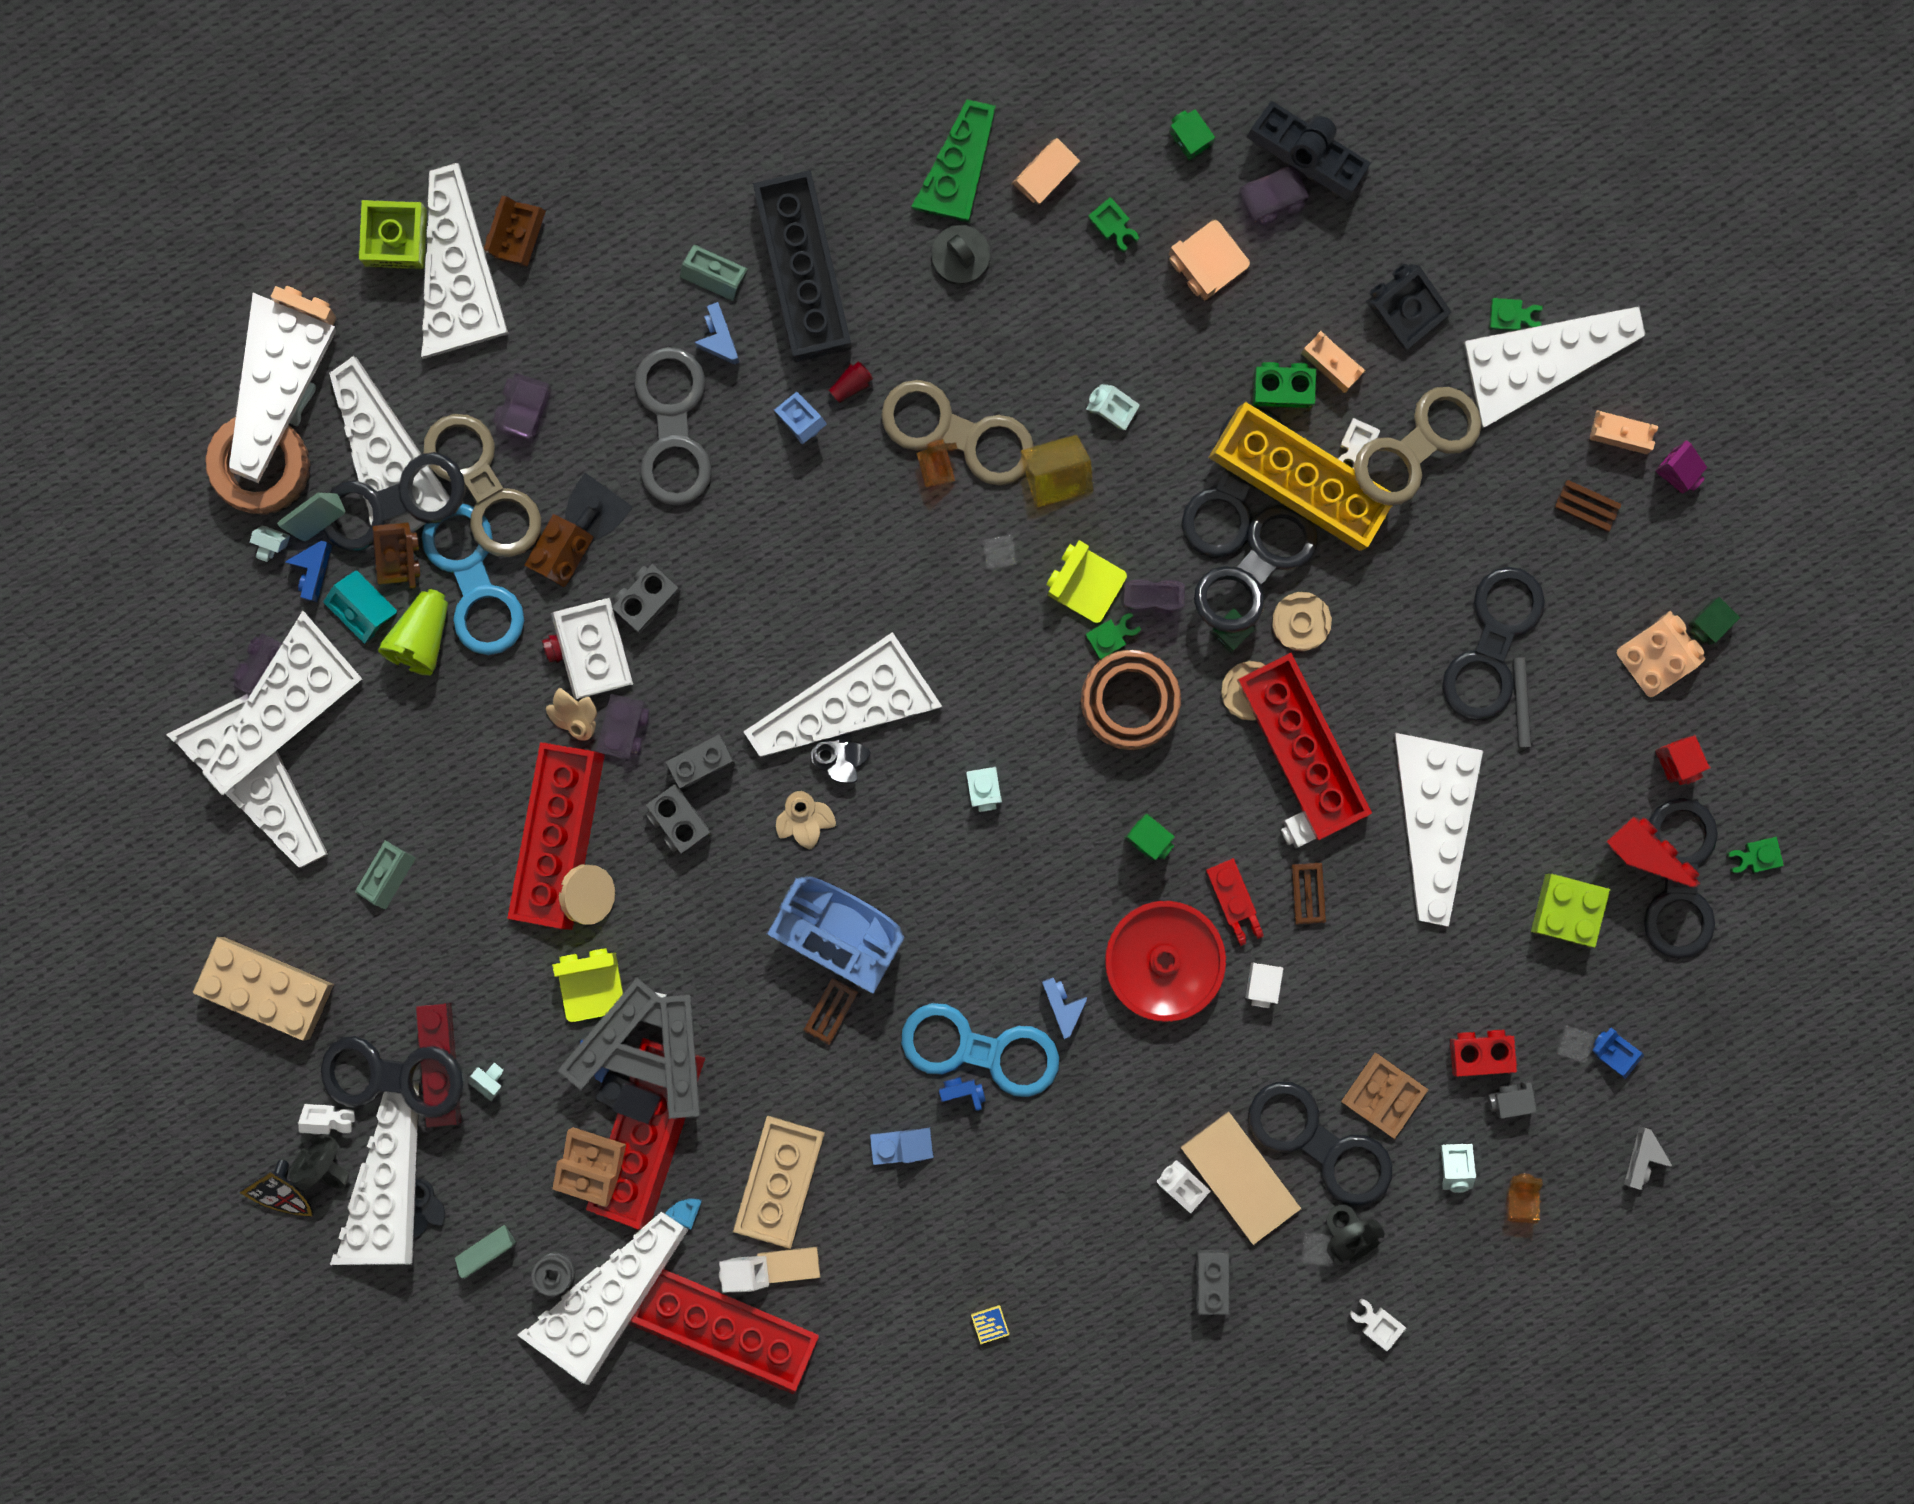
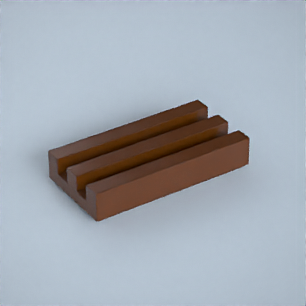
(1592, 495)
(1308, 894)
(842, 989)

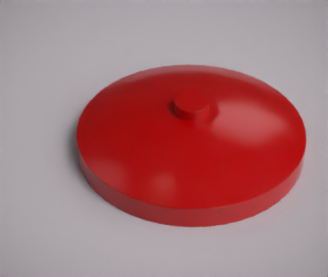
(1165, 961)

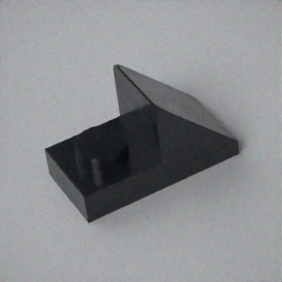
(628, 1098)

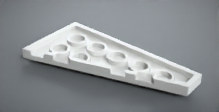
(292, 692)
(264, 793)

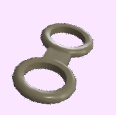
(955, 429)
(1417, 446)
(485, 486)

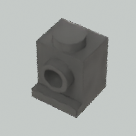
(1513, 1101)

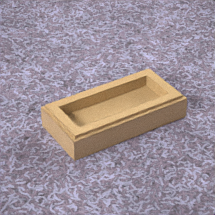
(792, 1264)

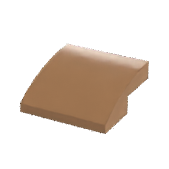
(1384, 1095)
(589, 1166)

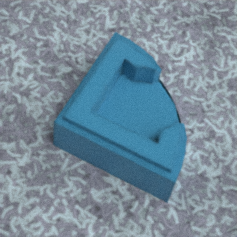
(685, 1212)

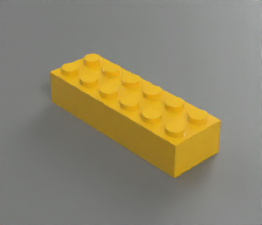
(1299, 476)

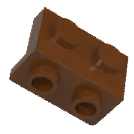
(514, 231)
(559, 550)
(394, 554)

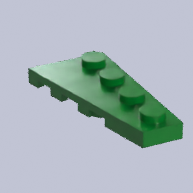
(956, 172)

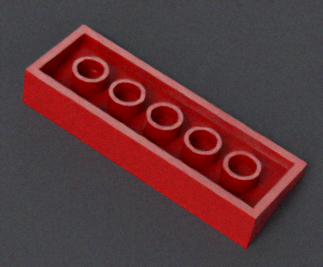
(1304, 746)
(555, 832)
(645, 1157)
(725, 1331)

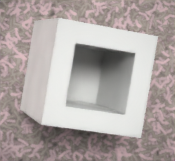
(1264, 984)
(744, 1274)

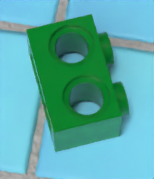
(1284, 395)
(1150, 838)

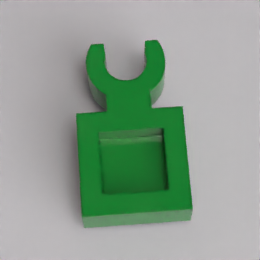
(1111, 221)
(1508, 314)
(1108, 637)
(1760, 855)

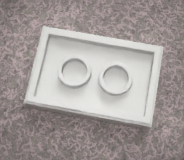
(591, 648)

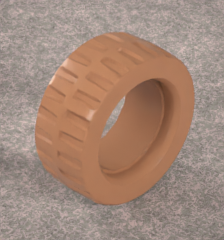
(262, 502)
(1113, 733)

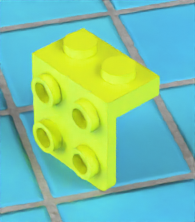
(1086, 582)
(589, 984)

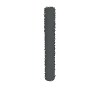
(1522, 702)

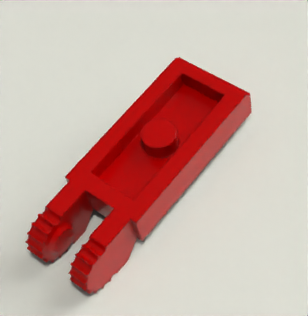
(1234, 898)

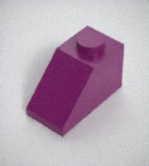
(1683, 468)

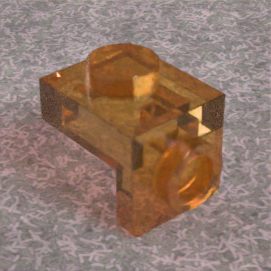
(936, 463)
(1524, 1199)

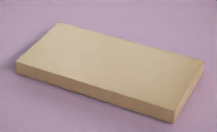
(1240, 1177)
(778, 1182)

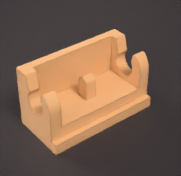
(1046, 171)
(1332, 362)
(1623, 432)

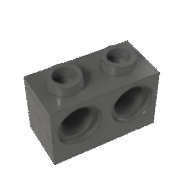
(651, 603)
(700, 762)
(684, 815)
(1212, 1281)

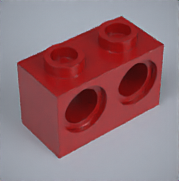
(1683, 760)
(1483, 1062)

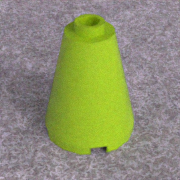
(417, 634)

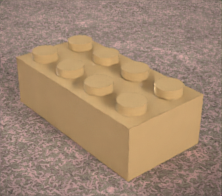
(263, 988)

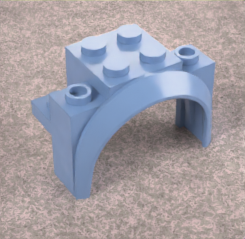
(837, 931)

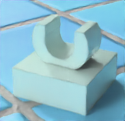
(268, 542)
(486, 1082)

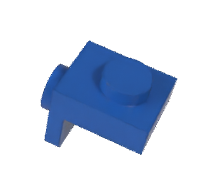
(1616, 1052)
(956, 1088)

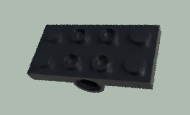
(1309, 148)

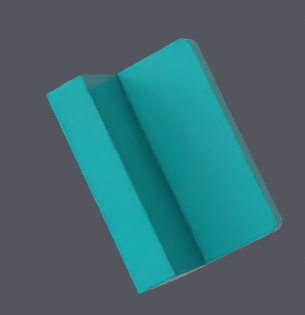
(359, 606)

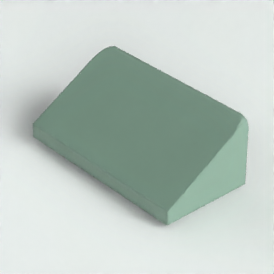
(712, 272)
(313, 516)
(385, 875)
(484, 1251)

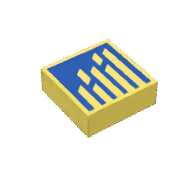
(990, 1324)

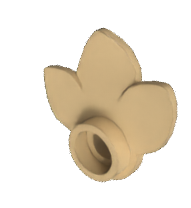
(573, 715)
(804, 824)

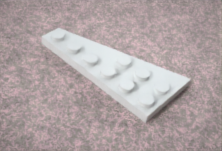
(458, 281)
(1526, 363)
(277, 368)
(380, 442)
(859, 695)
(1437, 805)
(384, 1192)
(598, 1308)

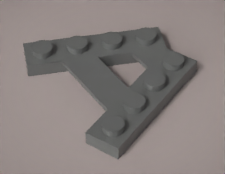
(674, 1071)

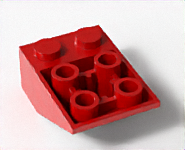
(1642, 849)

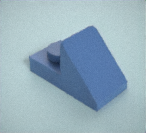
(720, 343)
(800, 417)
(1065, 1014)
(901, 1146)

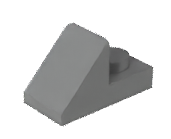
(1645, 1150)

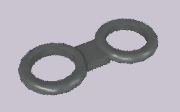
(673, 426)

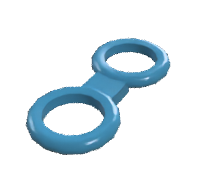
(474, 586)
(980, 1050)

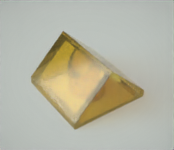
(1058, 470)

